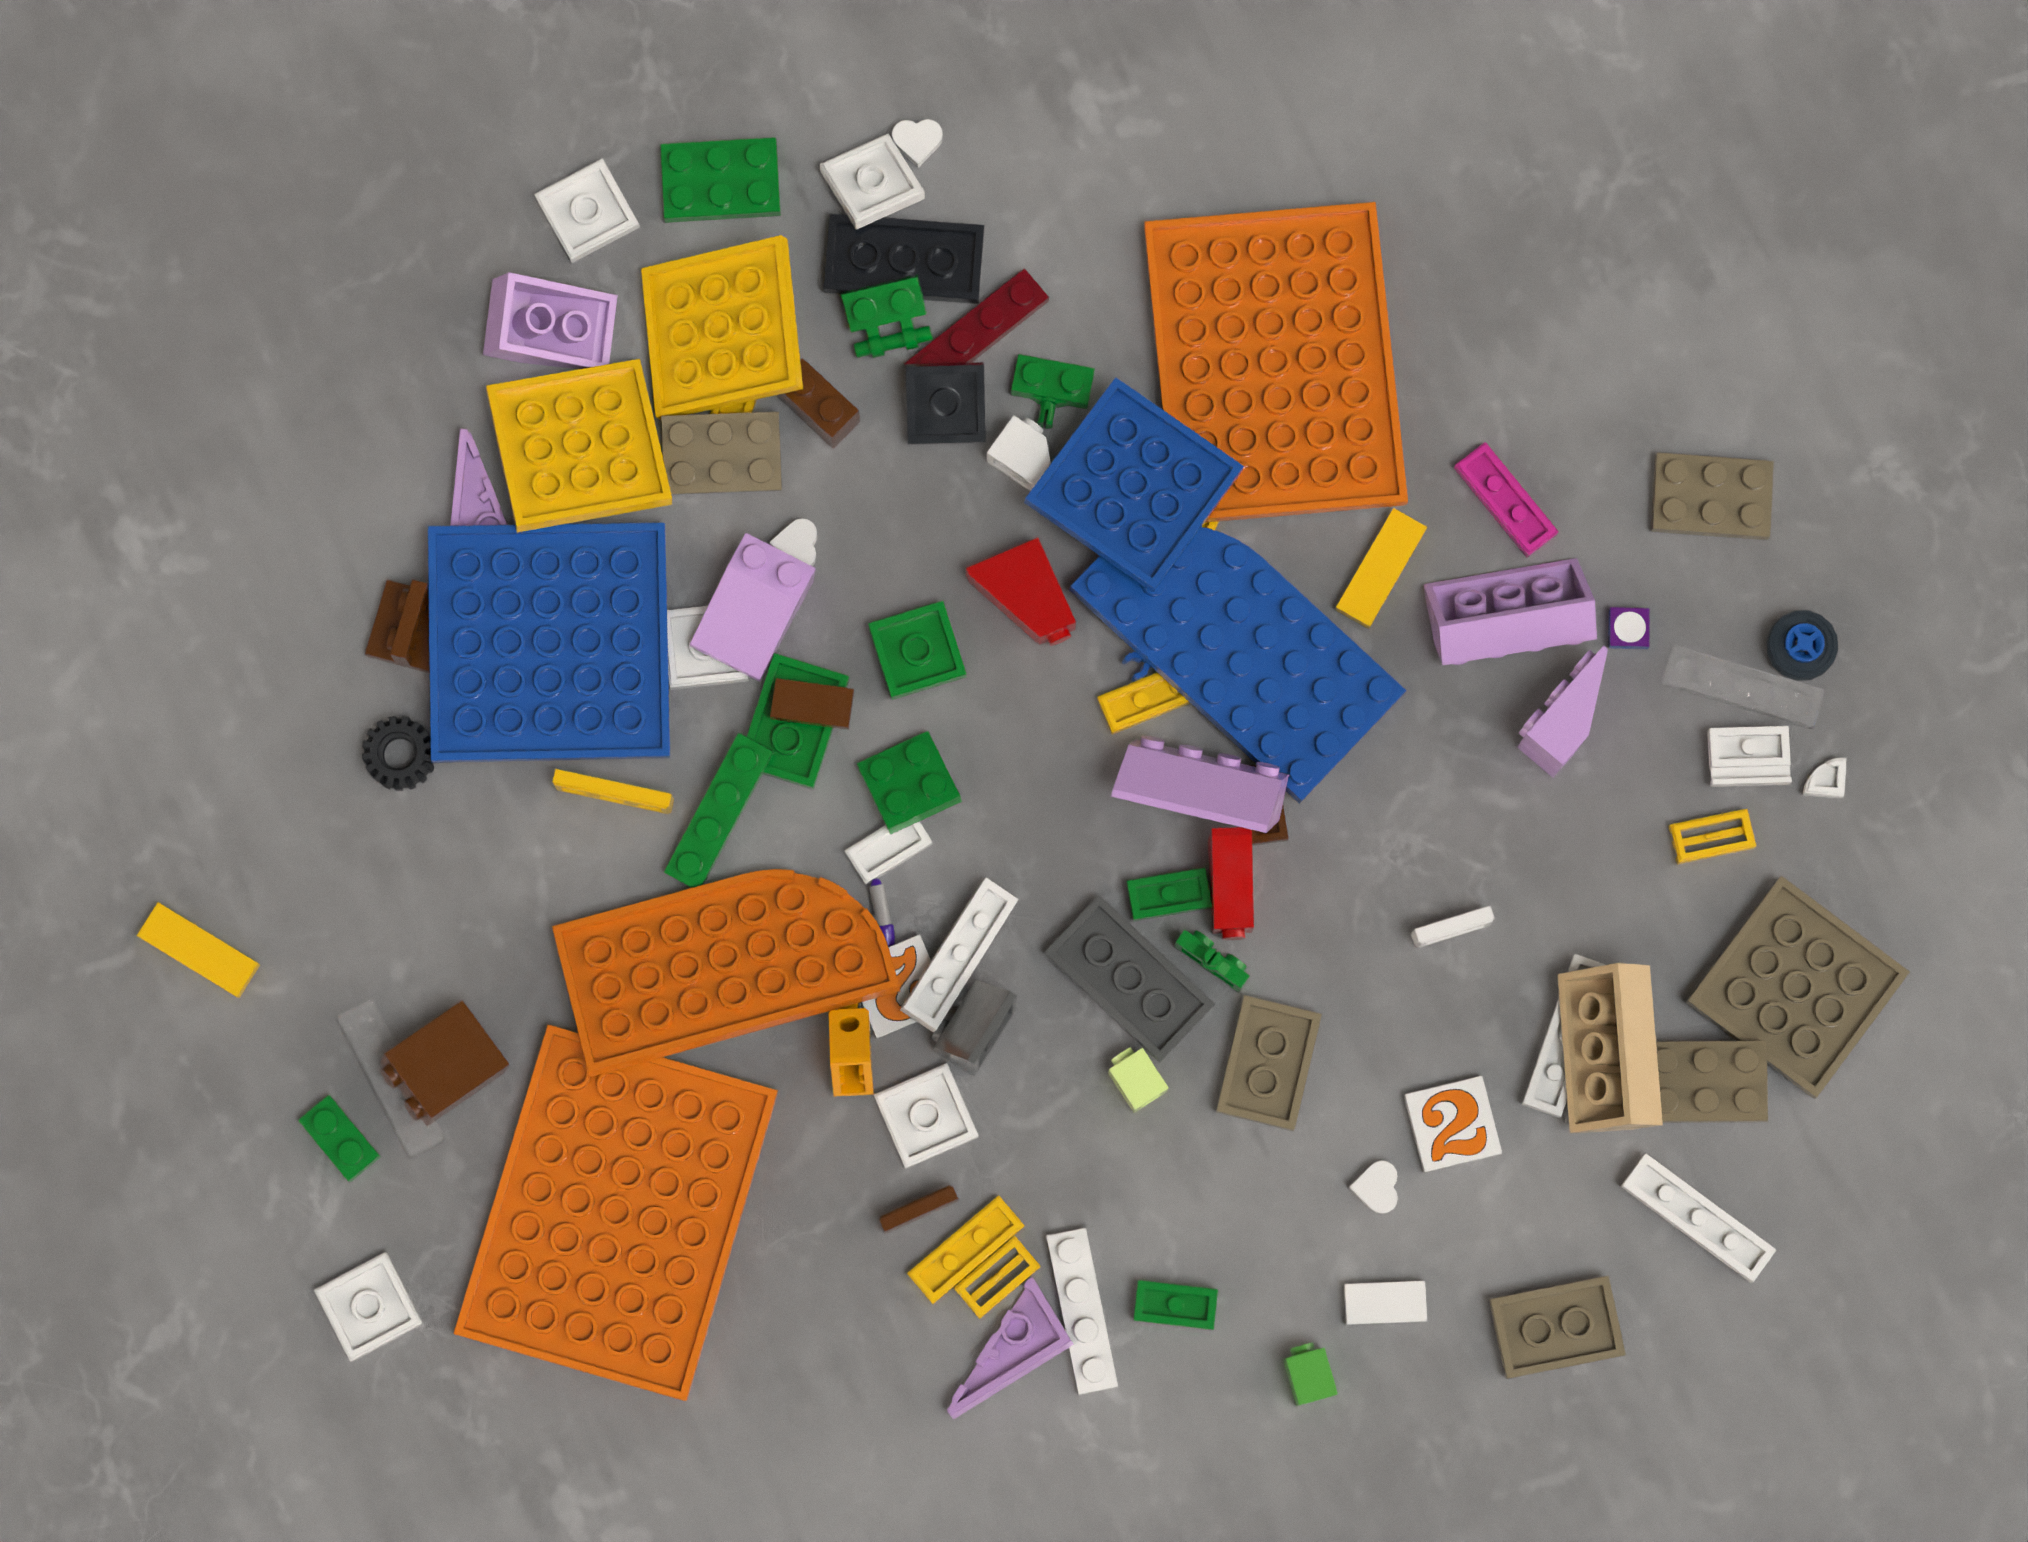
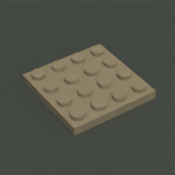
(1798, 984)

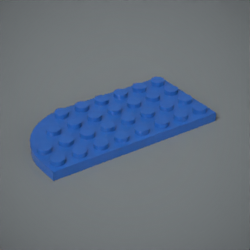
(1248, 655)

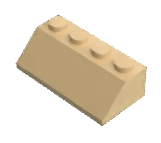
(1610, 1048)

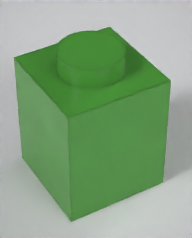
(1309, 1374)

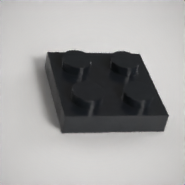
(945, 403)

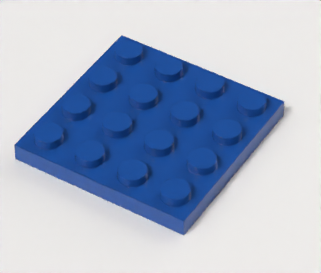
(1134, 484)

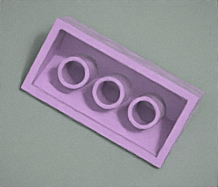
(1511, 611)
(1201, 784)

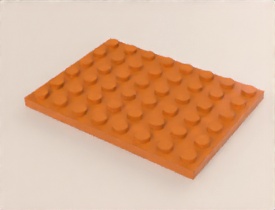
(1281, 355)
(616, 1216)

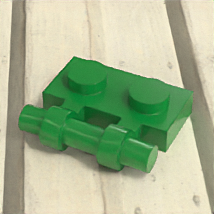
(886, 304)

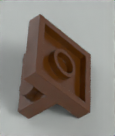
(402, 626)

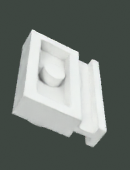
(1749, 756)

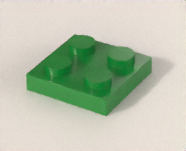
(917, 650)
(909, 782)

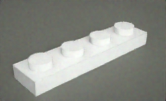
(959, 954)
(1548, 1082)
(1698, 1218)
(1082, 1311)

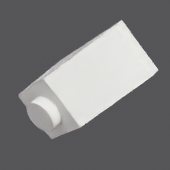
(1021, 452)

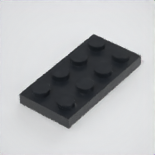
(890, 249)

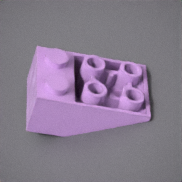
(1560, 731)

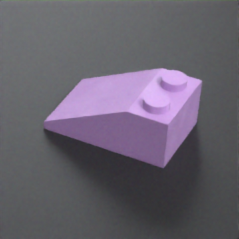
(549, 323)
(753, 607)

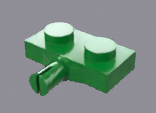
(1052, 385)
(1200, 950)

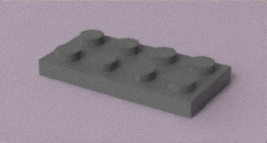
(1129, 978)

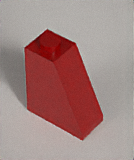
(1026, 591)
(1231, 882)

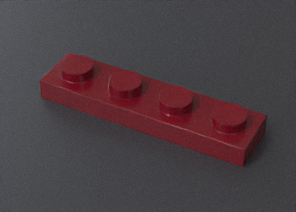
(985, 323)

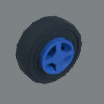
(1813, 635)

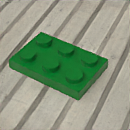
(720, 180)
(797, 746)

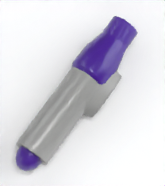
(881, 910)

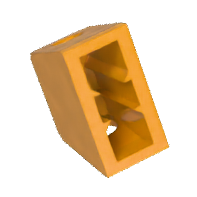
(850, 1051)

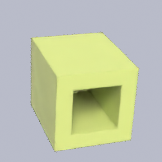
(1137, 1078)

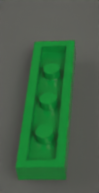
(719, 811)

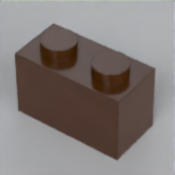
(822, 407)

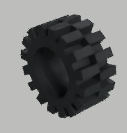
(378, 741)

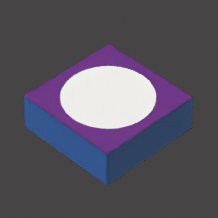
(1629, 628)

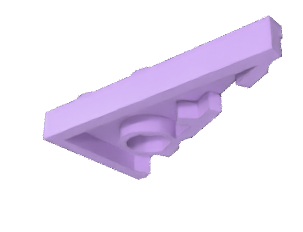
(473, 493)
(1025, 1341)

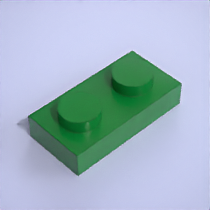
(1169, 894)
(339, 1138)
(1175, 1305)

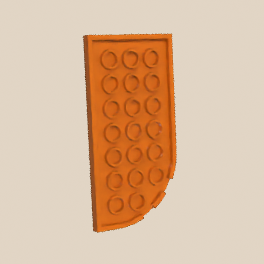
(718, 964)

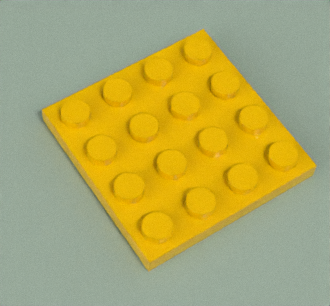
(722, 328)
(578, 445)

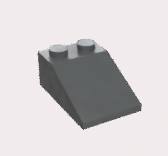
(975, 1025)

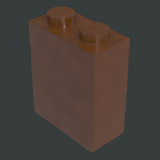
(443, 1064)

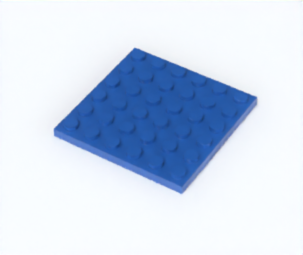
(548, 643)

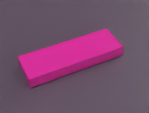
(1506, 499)

